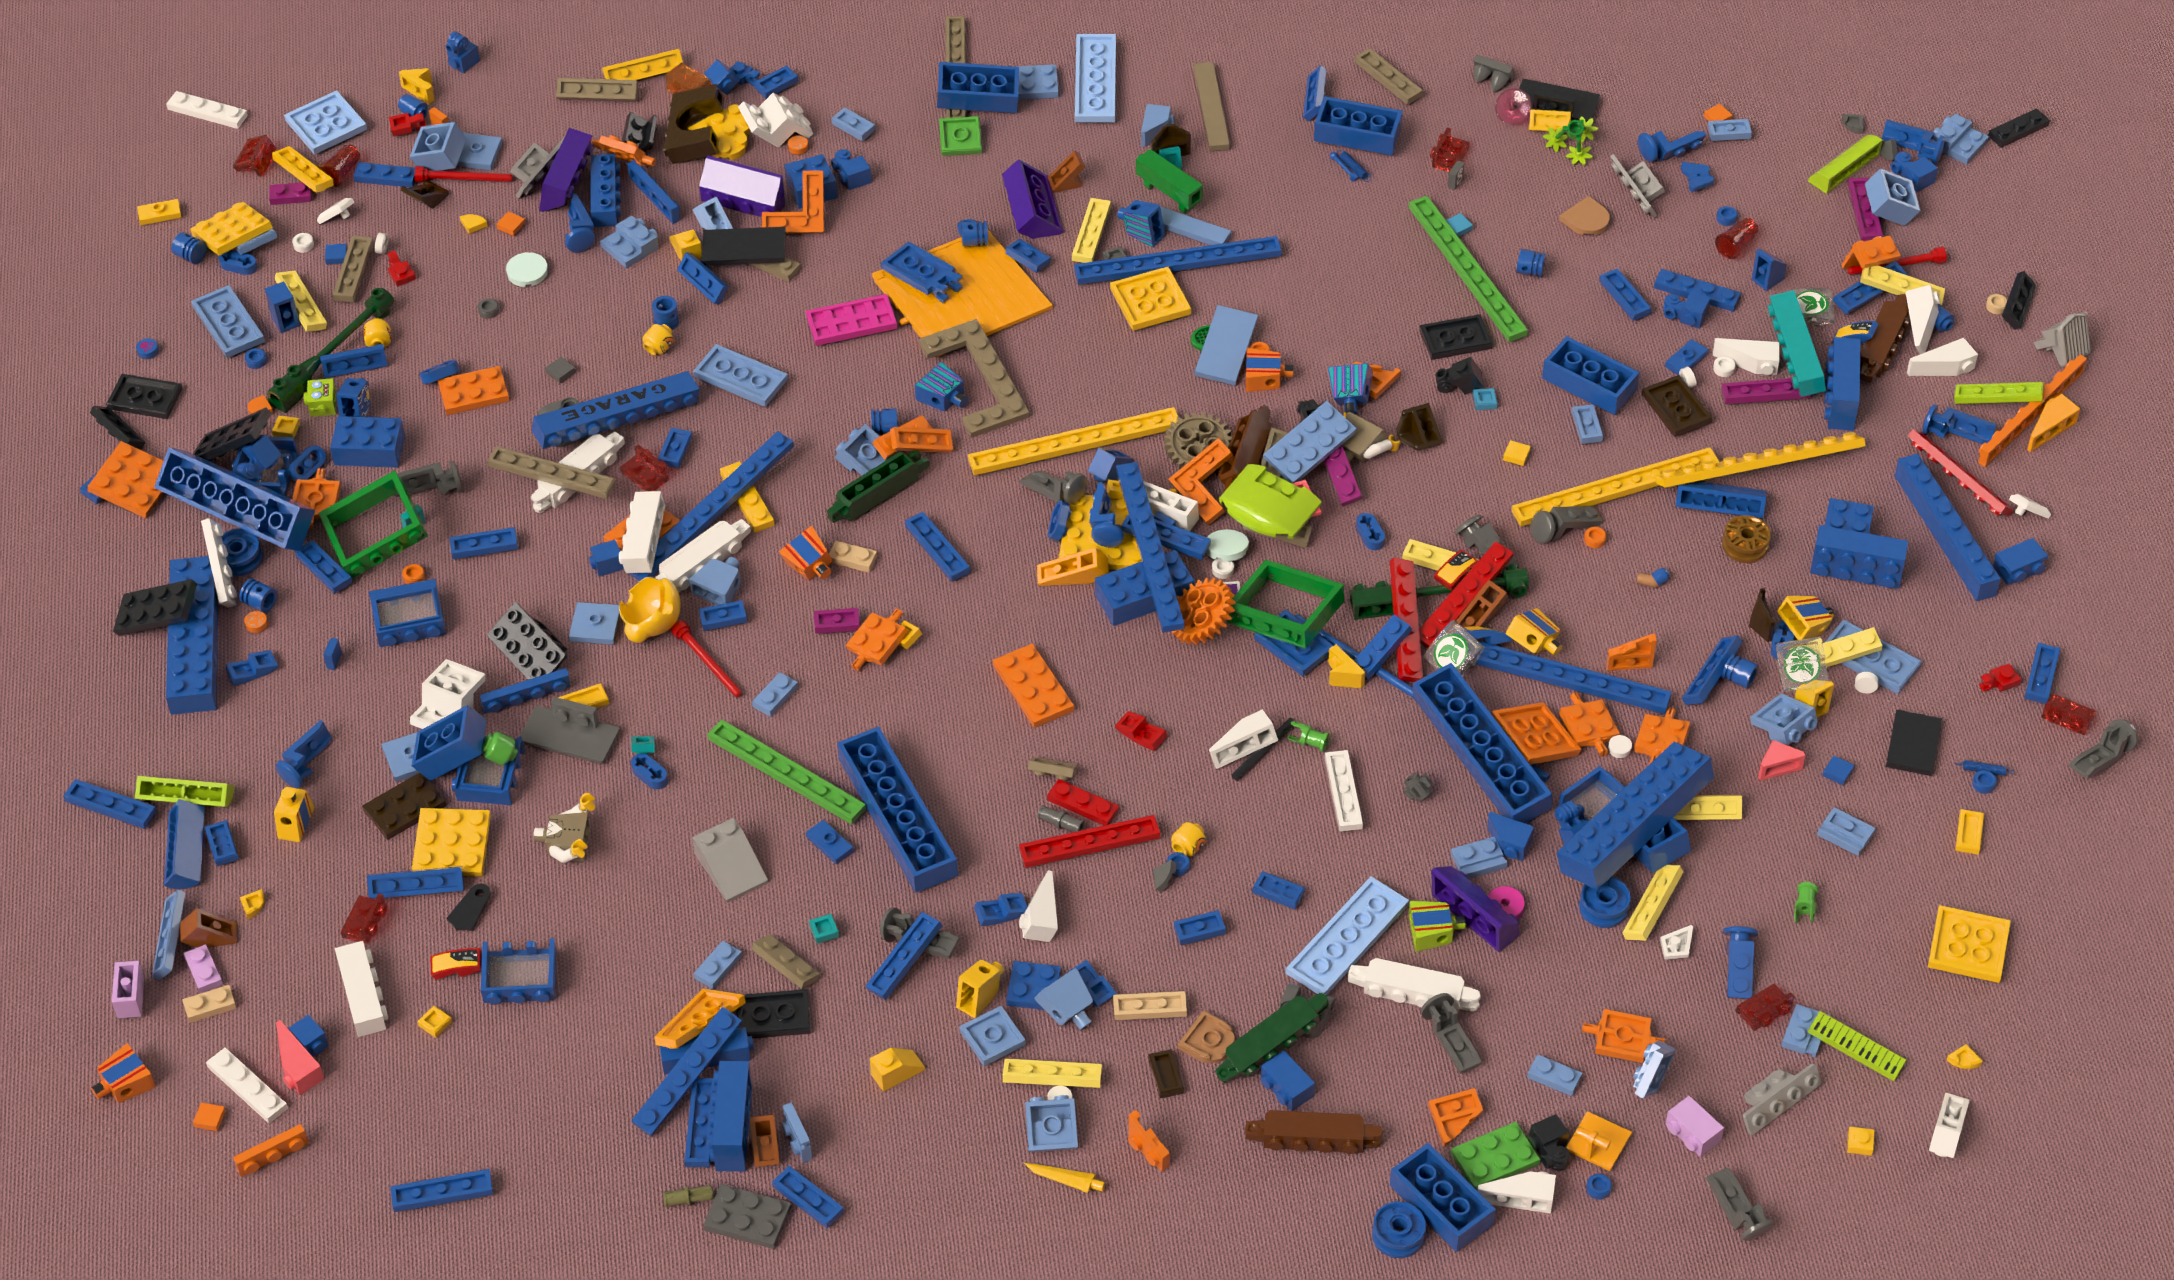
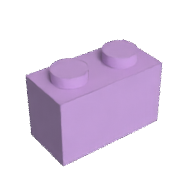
(128, 989)
(1694, 1126)

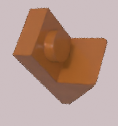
(1066, 174)
(764, 1140)

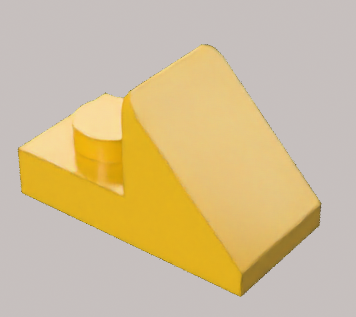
(418, 83)
(1344, 670)

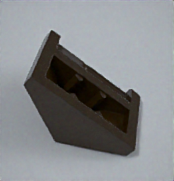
(1172, 136)
(427, 193)
(1418, 428)
(1761, 619)

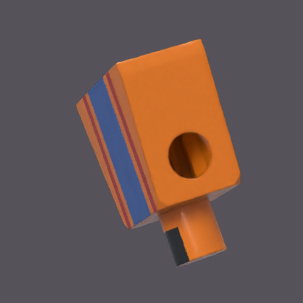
(1265, 370)
(807, 555)
(123, 1076)

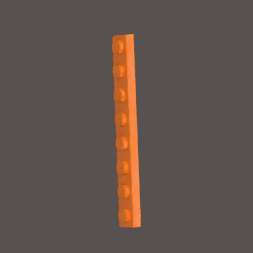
(2028, 414)

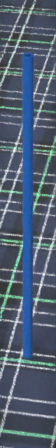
(1387, 676)

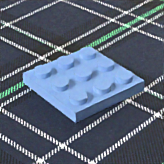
(325, 122)

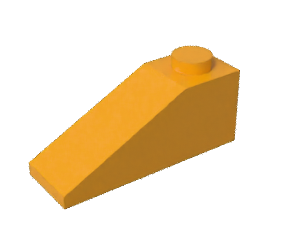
(2055, 418)
(1073, 569)

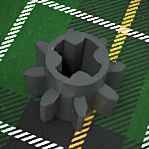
(1417, 786)

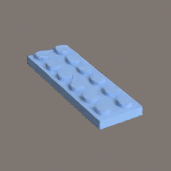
(1095, 78)
(1347, 936)

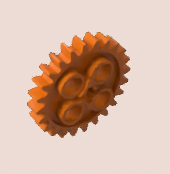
(1204, 610)

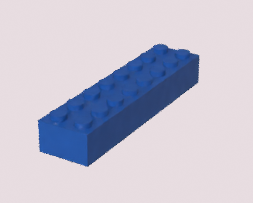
(234, 499)
(194, 643)
(1482, 745)
(897, 809)
(1635, 815)

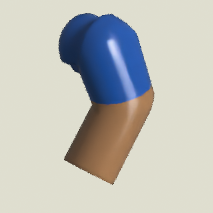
(1654, 579)

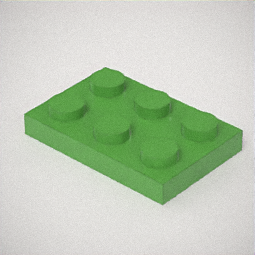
(1495, 1155)

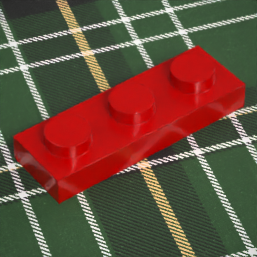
(1083, 802)

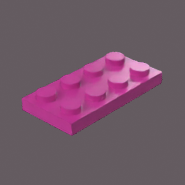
(851, 319)

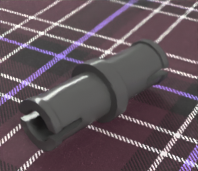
(1060, 819)

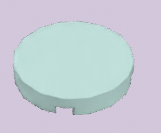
(526, 269)
(1228, 545)

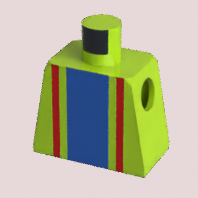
(1432, 924)

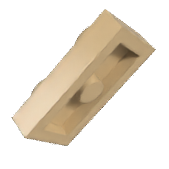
(853, 556)
(209, 1003)

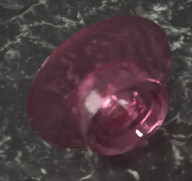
(1509, 98)

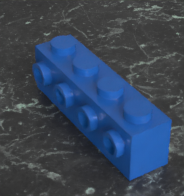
(604, 190)

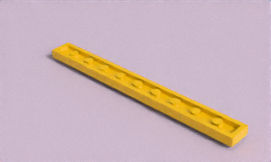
(1071, 441)
(1754, 461)
(1609, 487)

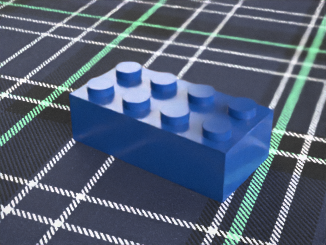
(978, 87)
(1358, 125)
(1590, 375)
(1842, 383)
(1859, 557)
(1126, 591)
(730, 1116)
(1443, 1197)

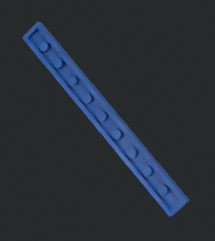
(1178, 259)
(720, 499)
(1150, 547)
(1574, 678)

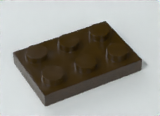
(1676, 405)
(401, 805)

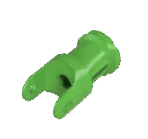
(1310, 736)
(1806, 900)

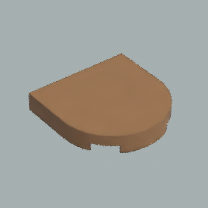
(1586, 217)
(1207, 1039)

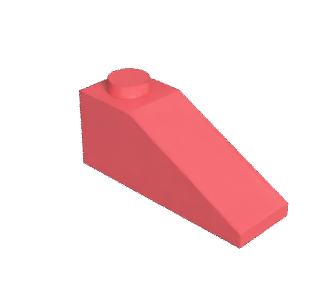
(298, 1065)

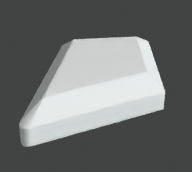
(339, 207)
(2025, 503)
(1677, 943)

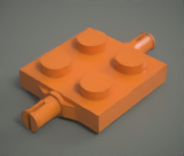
(625, 151)
(317, 493)
(876, 639)
(1589, 723)
(1660, 732)
(1622, 1035)

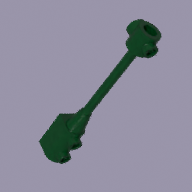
(294, 384)
(1378, 600)

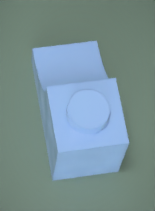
(711, 215)

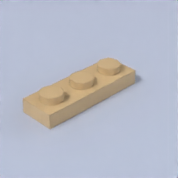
(1150, 1005)

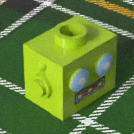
(321, 397)

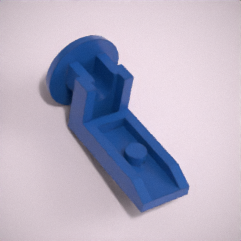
(1915, 139)
(1658, 145)
(581, 227)
(1959, 424)
(1104, 530)
(295, 758)
(1740, 961)

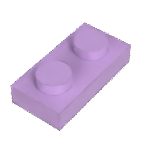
(203, 969)

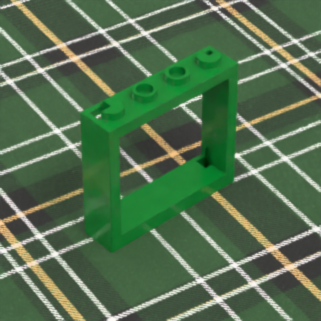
(362, 501)
(1282, 628)

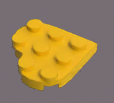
(730, 130)

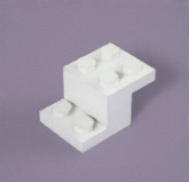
(776, 119)
(445, 692)

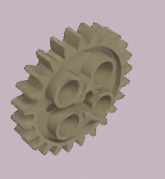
(1197, 441)

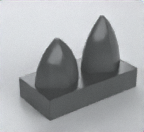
(1500, 72)

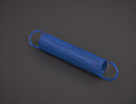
(1349, 161)
(1977, 766)

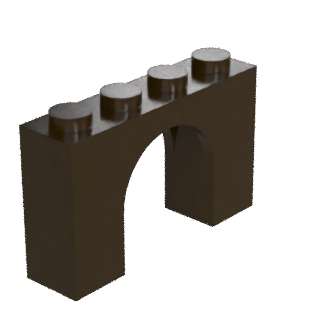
(684, 109)

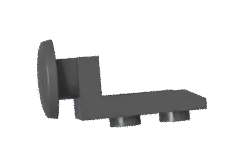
(431, 477)
(1057, 489)
(1553, 524)
(1482, 537)
(2115, 740)
(895, 926)
(1449, 1032)
(1737, 1205)

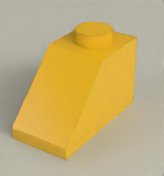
(686, 242)
(1816, 694)
(894, 1067)

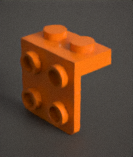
(1872, 253)

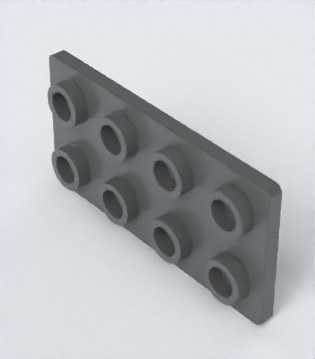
(570, 730)

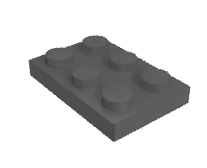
(747, 1216)

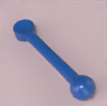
(1353, 176)

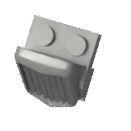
(2067, 338)

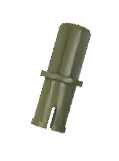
(688, 1195)

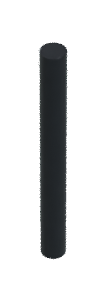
(1257, 755)

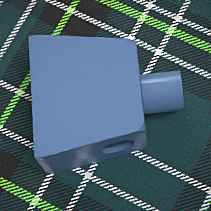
(716, 581)
(1067, 1000)

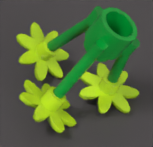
(1575, 130)

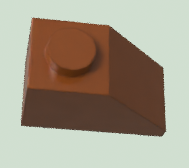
(208, 929)

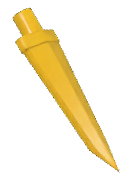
(1075, 1179)

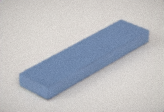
(1194, 228)
(168, 935)

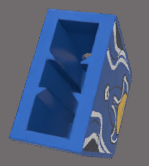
(354, 395)

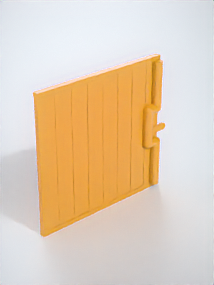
(992, 291)

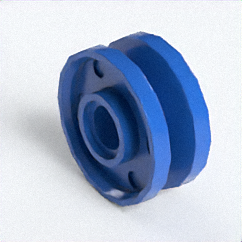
(242, 550)
(1605, 906)
(1401, 1216)

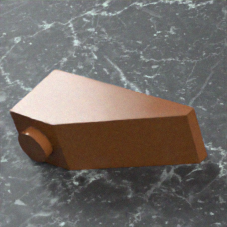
(1483, 606)

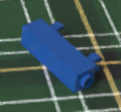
(735, 1049)

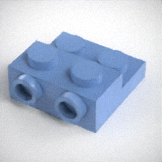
(1960, 139)
(630, 241)
(859, 451)
(1785, 719)
(1654, 1068)
(1051, 1124)

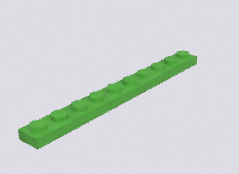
(1468, 269)

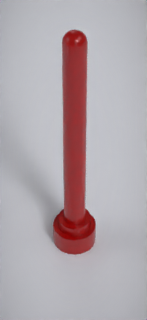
(423, 174)
(1937, 256)
(682, 631)

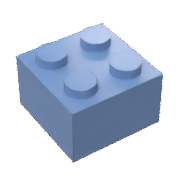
(438, 146)
(1892, 197)

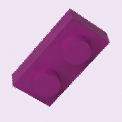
(289, 193)
(836, 620)

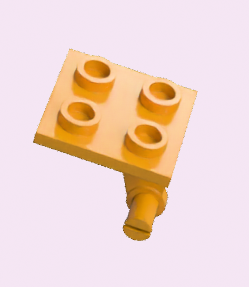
(1598, 1141)

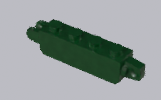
(877, 485)
(1272, 1036)

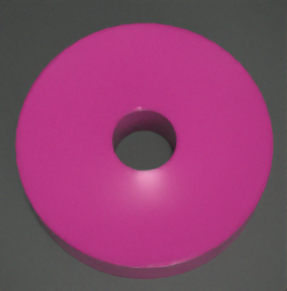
(1511, 897)

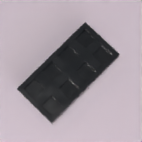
(232, 435)
(155, 607)

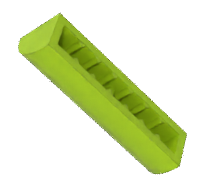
(1847, 163)
(192, 791)

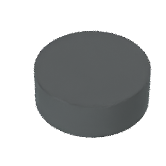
(488, 308)

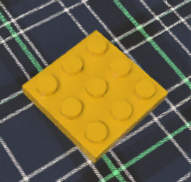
(231, 228)
(1150, 298)
(452, 840)
(1969, 944)

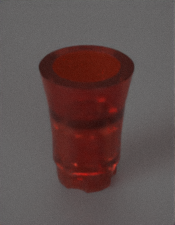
(340, 163)
(1736, 238)

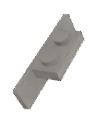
(531, 166)
(1643, 183)
(1777, 1095)

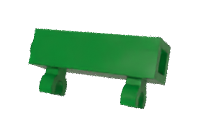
(1169, 180)

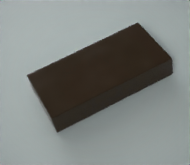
(1166, 1073)

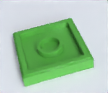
(960, 136)

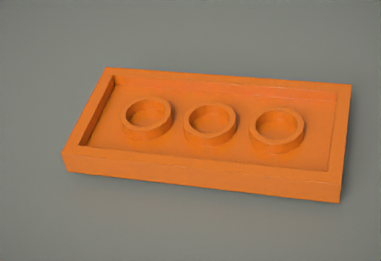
(1033, 685)

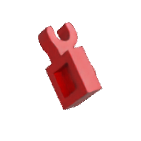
(403, 124)
(399, 271)
(2000, 677)

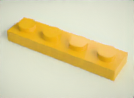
(644, 66)
(302, 169)
(751, 504)

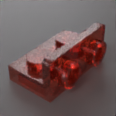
(1448, 151)
(255, 155)
(645, 470)
(2068, 714)
(364, 918)
(1765, 1007)

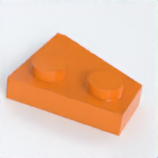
(1381, 379)
(1633, 655)
(1455, 1113)
(1147, 1143)

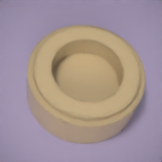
(1996, 303)

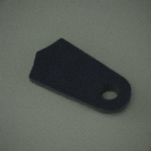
(469, 908)

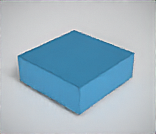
(1460, 224)
(1485, 399)

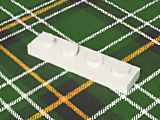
(207, 109)
(220, 569)
(1343, 790)
(247, 1085)

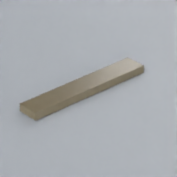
(1211, 106)
(551, 472)

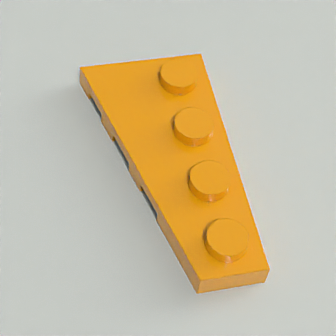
(697, 1016)

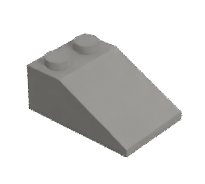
(729, 860)

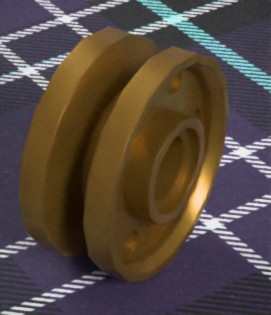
(1746, 539)

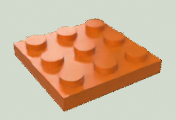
(129, 479)
(1536, 733)

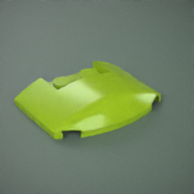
(1269, 502)

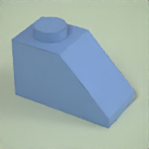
(1154, 119)

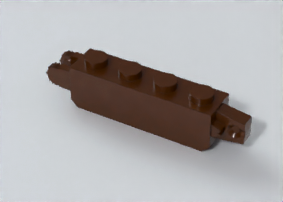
(1877, 350)
(1246, 444)
(1314, 1132)

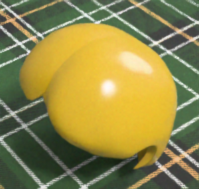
(650, 609)

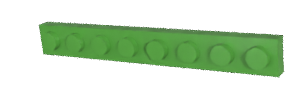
(787, 772)

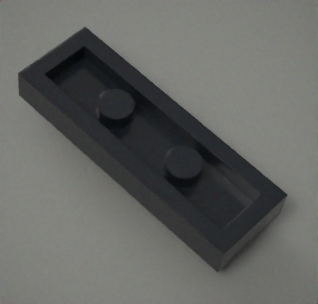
(2018, 128)
(2018, 300)
(116, 426)

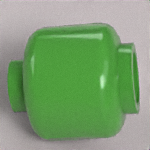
(499, 748)

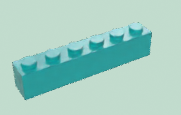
(1797, 343)

